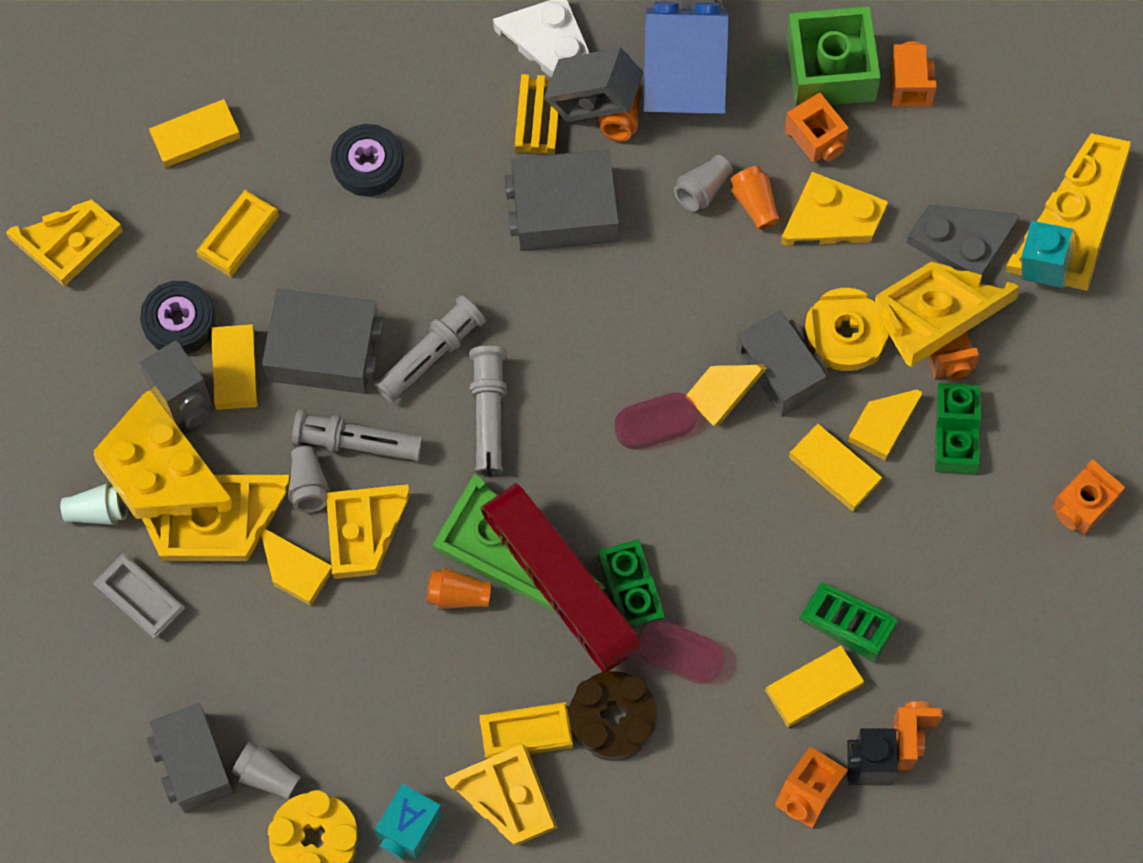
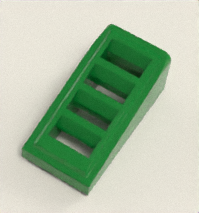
(855, 641)

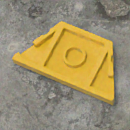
(937, 307)
(156, 465)
(221, 535)

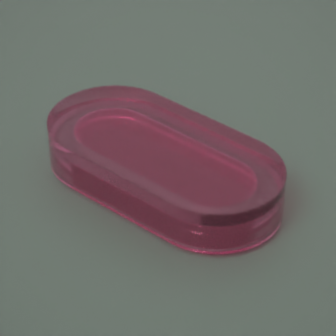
(655, 421)
(681, 652)

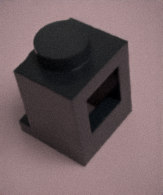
(872, 757)

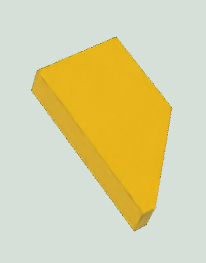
(723, 388)
(883, 422)
(294, 568)

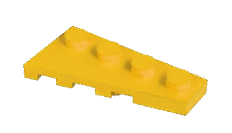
(1085, 204)

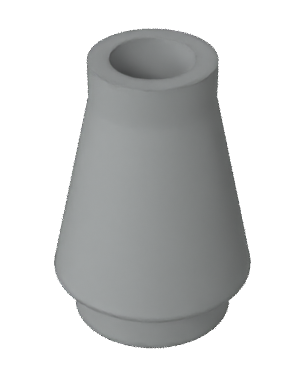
(702, 183)
(307, 481)
(264, 771)

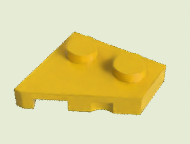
(833, 214)
(67, 239)
(363, 527)

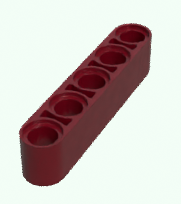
(561, 578)

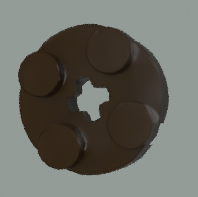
(596, 734)

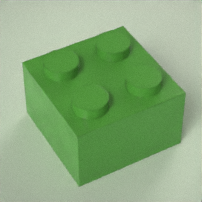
(833, 55)

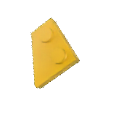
(507, 794)

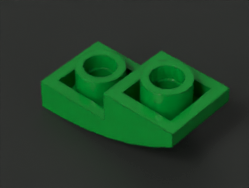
(957, 428)
(630, 583)

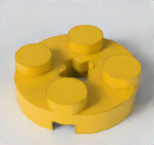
(834, 349)
(313, 811)

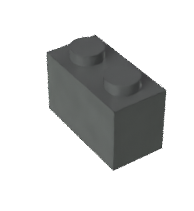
(594, 84)
(792, 371)
(178, 386)
(190, 757)

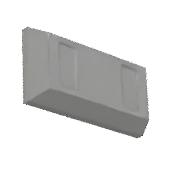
(138, 595)

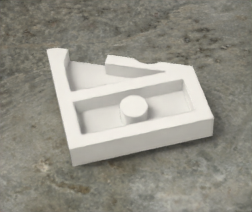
(543, 33)

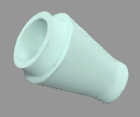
(95, 506)

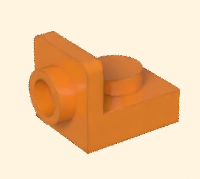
(954, 359)
(909, 739)
(810, 787)

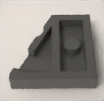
(962, 236)

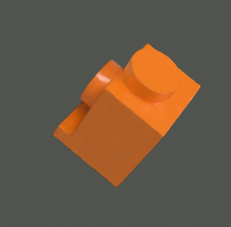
(911, 76)
(817, 118)
(1097, 485)

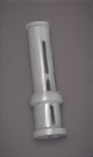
(443, 337)
(488, 391)
(330, 432)

